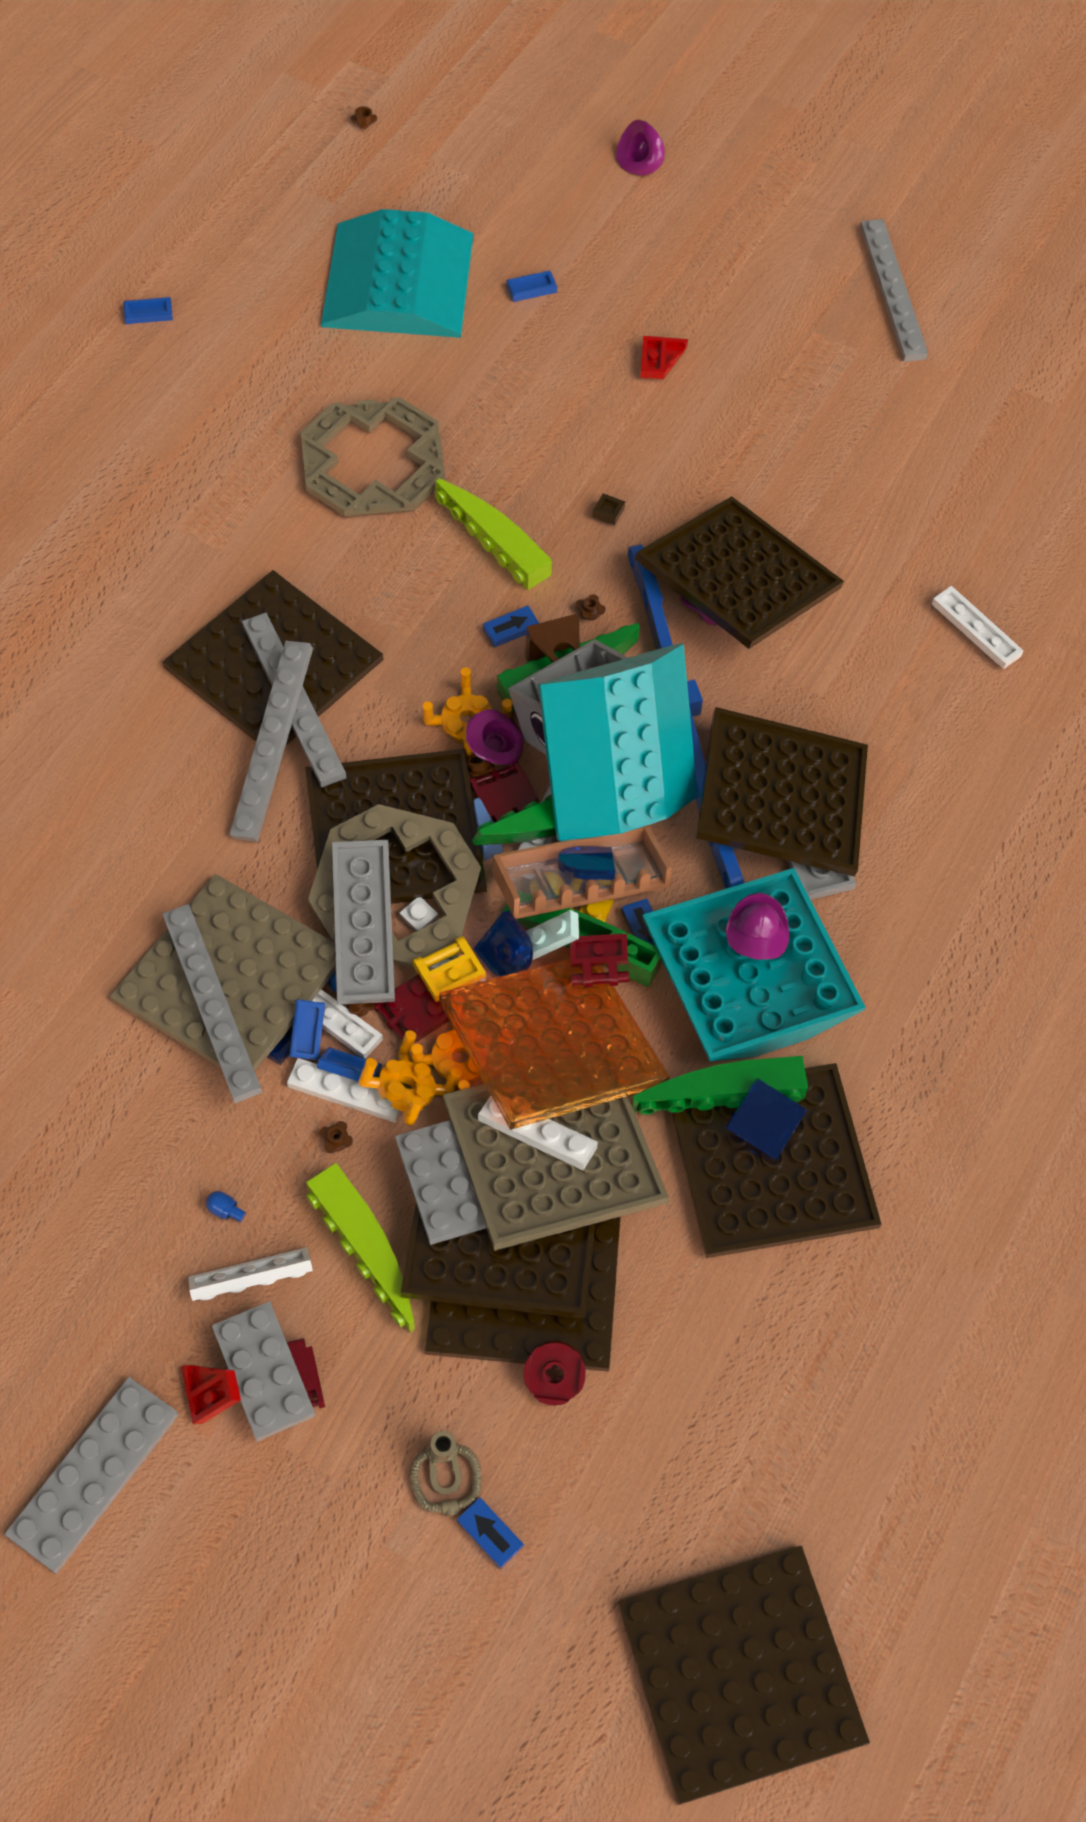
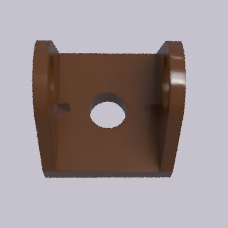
(552, 636)

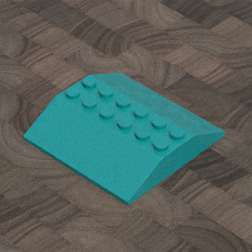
(398, 274)
(619, 744)
(746, 1003)

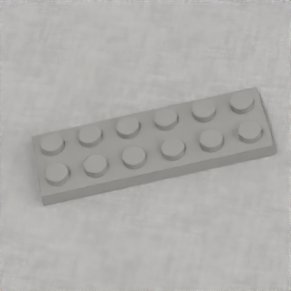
(363, 922)
(92, 1475)

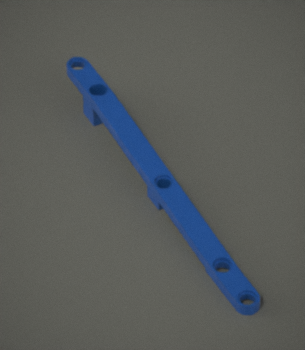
(653, 601)

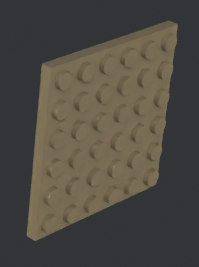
(259, 960)
(538, 1195)

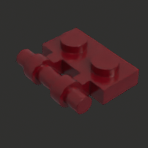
(599, 951)

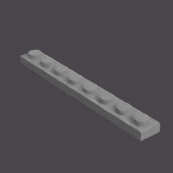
(893, 290)
(305, 721)
(271, 741)
(212, 1004)

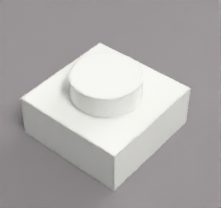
(418, 914)

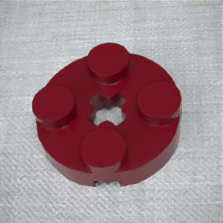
(540, 1383)

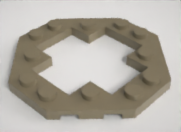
(376, 497)
(411, 832)

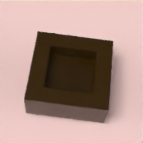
(608, 509)

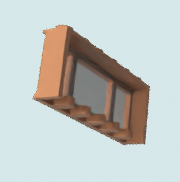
(537, 886)

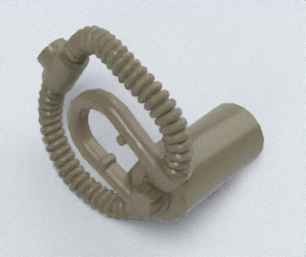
(445, 1449)

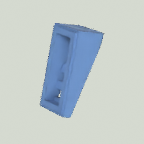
(482, 817)

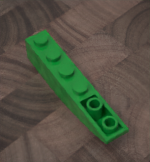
(619, 640)
(531, 824)
(642, 956)
(723, 1085)

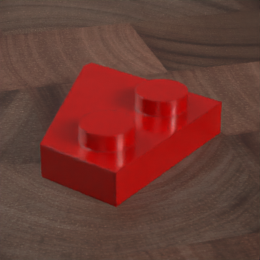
(660, 355)
(209, 1391)

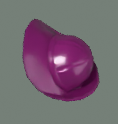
(640, 149)
(494, 737)
(758, 927)

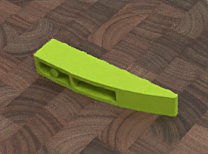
(497, 535)
(362, 1237)

